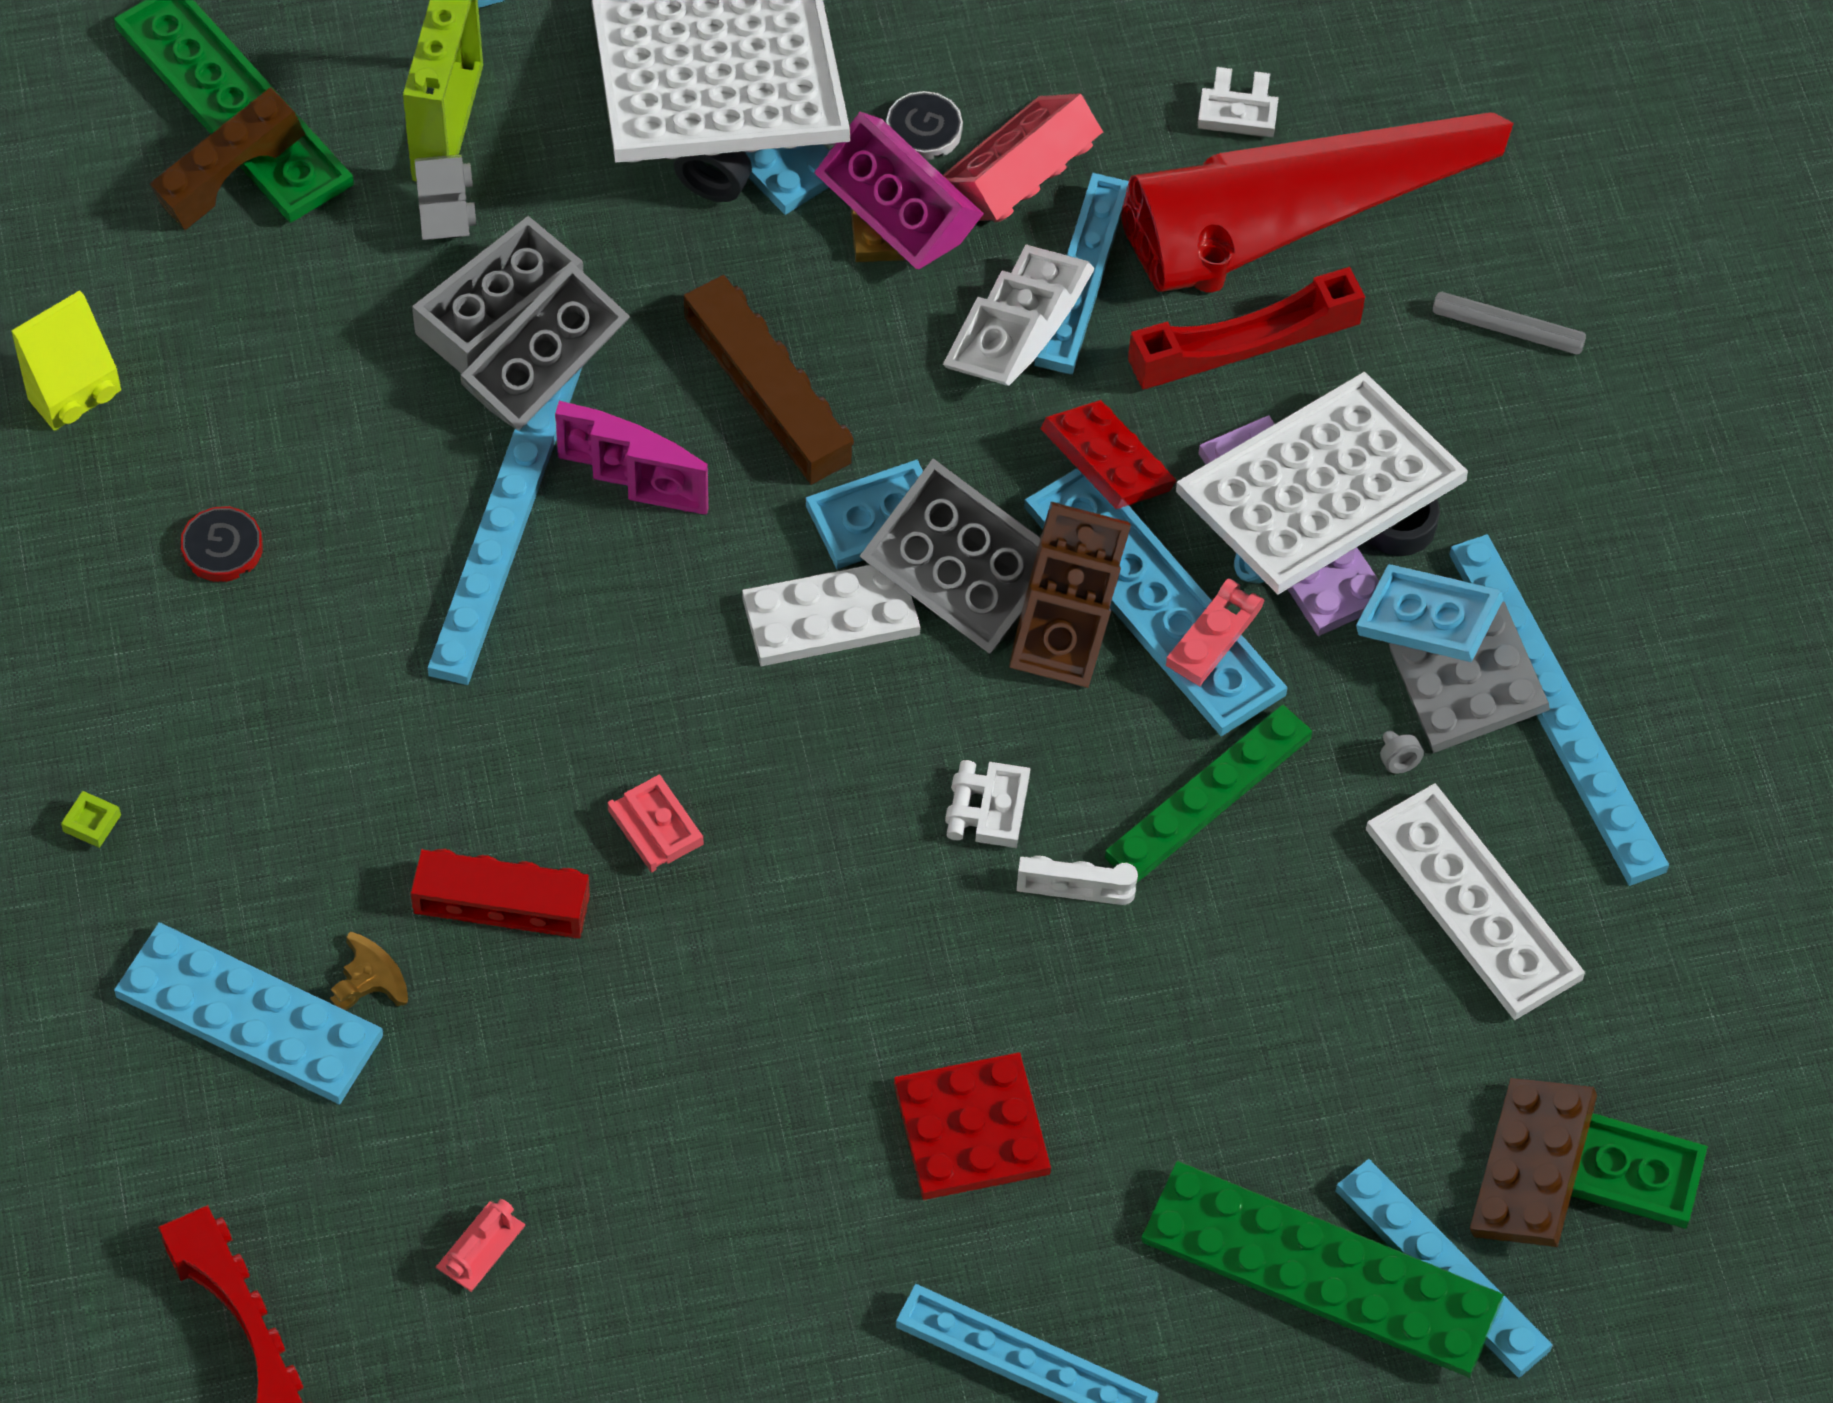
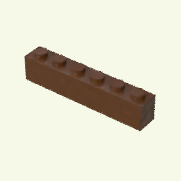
(768, 379)

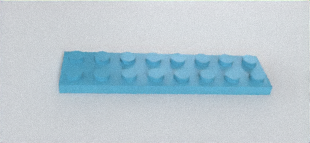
(1161, 605)

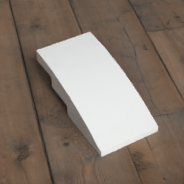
(1019, 315)

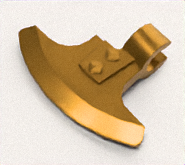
(368, 973)

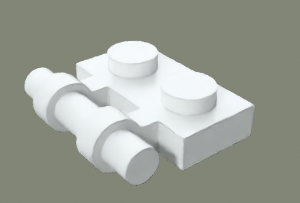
(1001, 807)

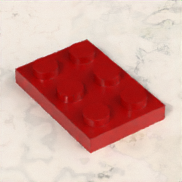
(1108, 454)

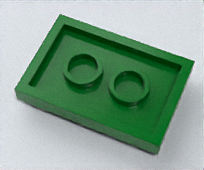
(1639, 1171)

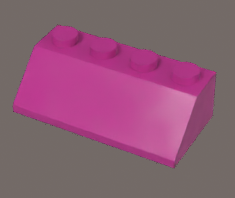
(898, 192)

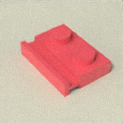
(655, 823)

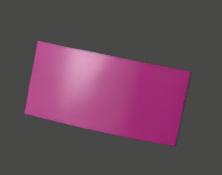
(632, 456)

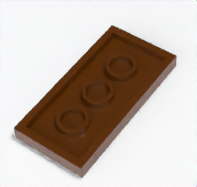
(1533, 1162)

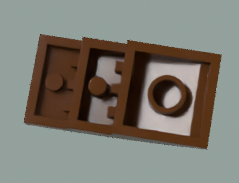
(1069, 594)

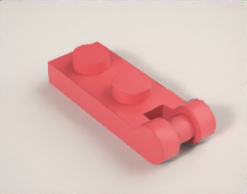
(1214, 633)

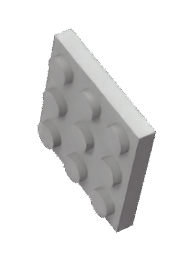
(1470, 699)

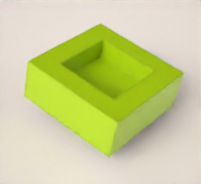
(91, 819)

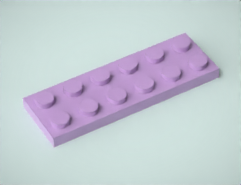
(1334, 592)

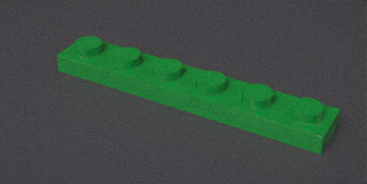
(1210, 792)

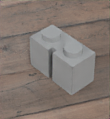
(443, 196)

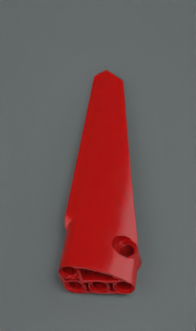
(1248, 202)

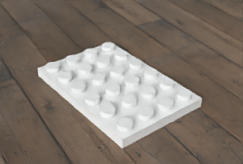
(1321, 482)

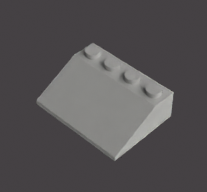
(957, 555)

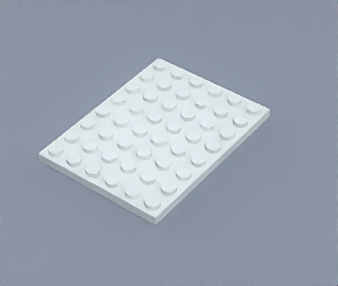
(717, 76)

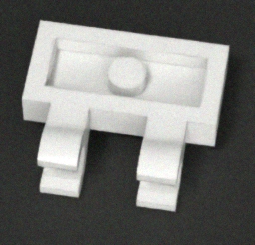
(1238, 111)

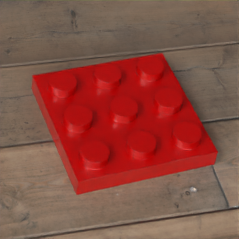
(971, 1126)

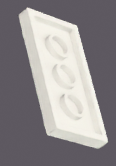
(827, 614)

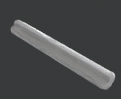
(1509, 323)

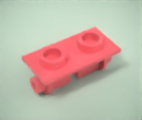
(481, 1244)

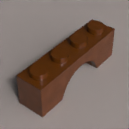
(192, 183)

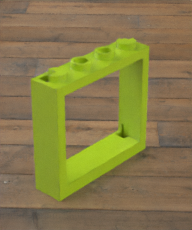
(445, 46)

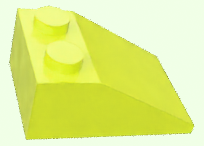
(65, 361)

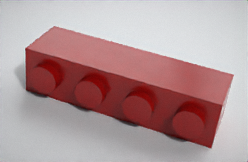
(500, 893)

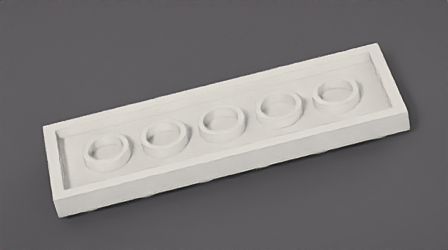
(1475, 901)

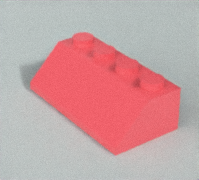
(1025, 154)

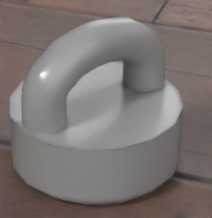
(1400, 752)

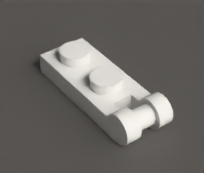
(1077, 880)

